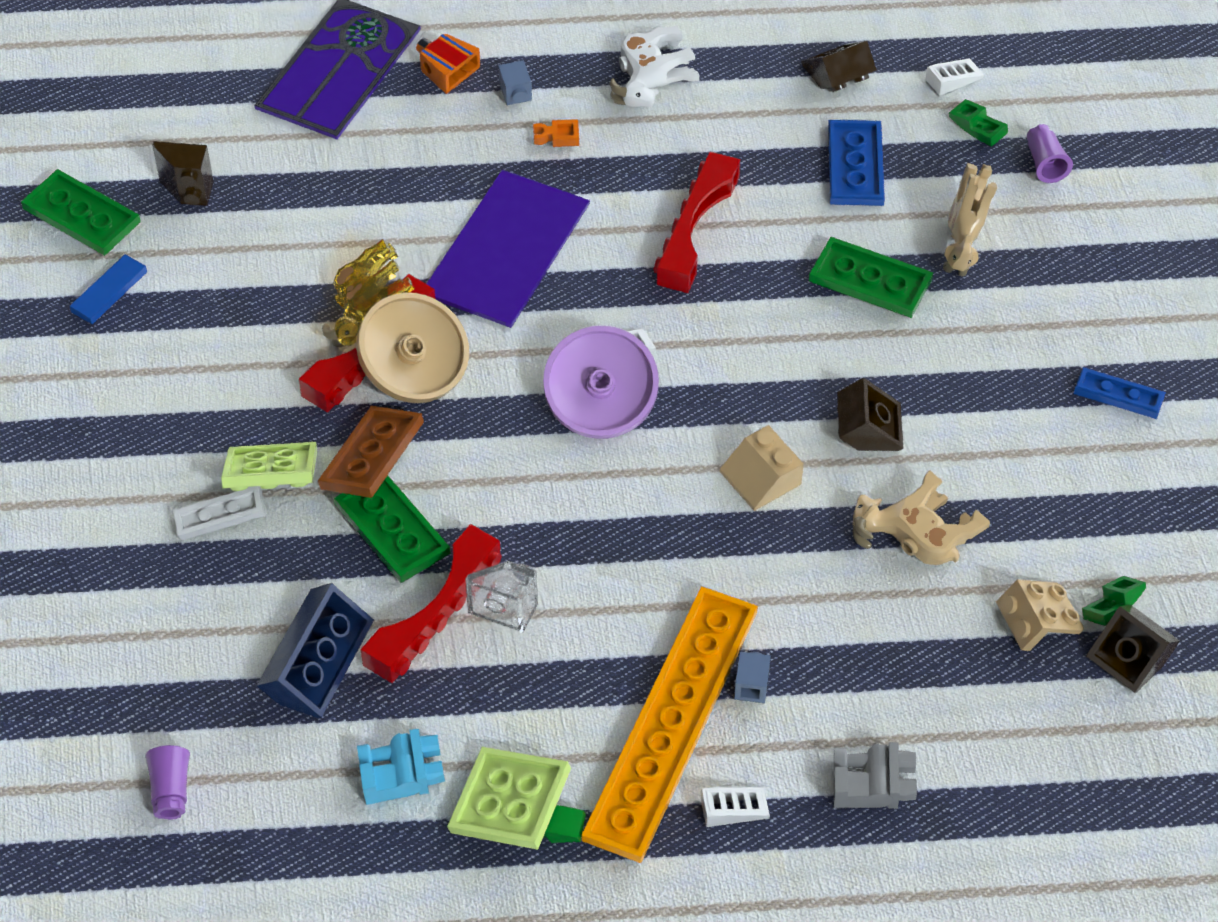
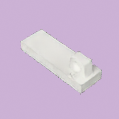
(219, 512)

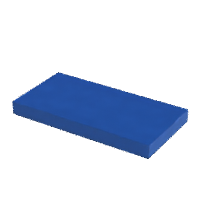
(856, 162)

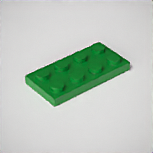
(81, 212)
(871, 277)
(394, 529)

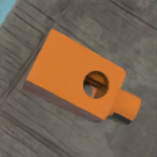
(448, 60)

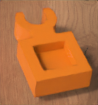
(562, 133)

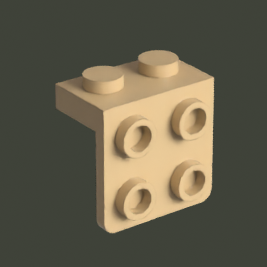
(1036, 609)

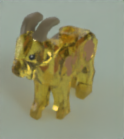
(361, 287)

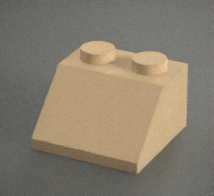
(763, 468)

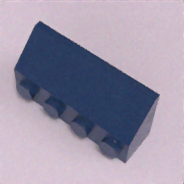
(316, 651)

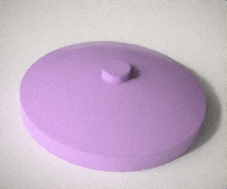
(601, 382)

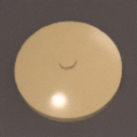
(412, 347)

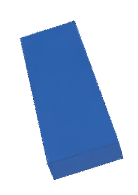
(108, 289)
(1119, 393)

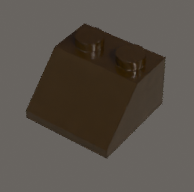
(841, 65)
(184, 171)
(869, 418)
(1132, 647)

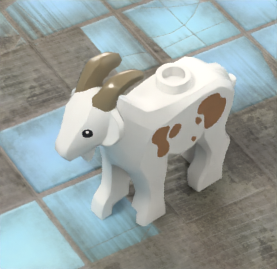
(649, 67)

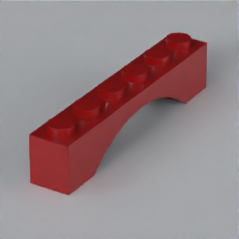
(714, 183)
(333, 378)
(396, 645)

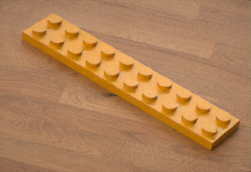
(669, 725)

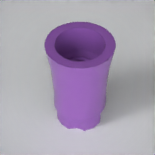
(1048, 155)
(168, 780)

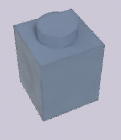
(515, 82)
(752, 677)

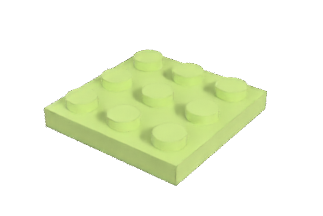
(269, 466)
(509, 797)

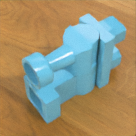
(407, 770)

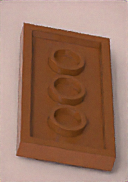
(371, 451)

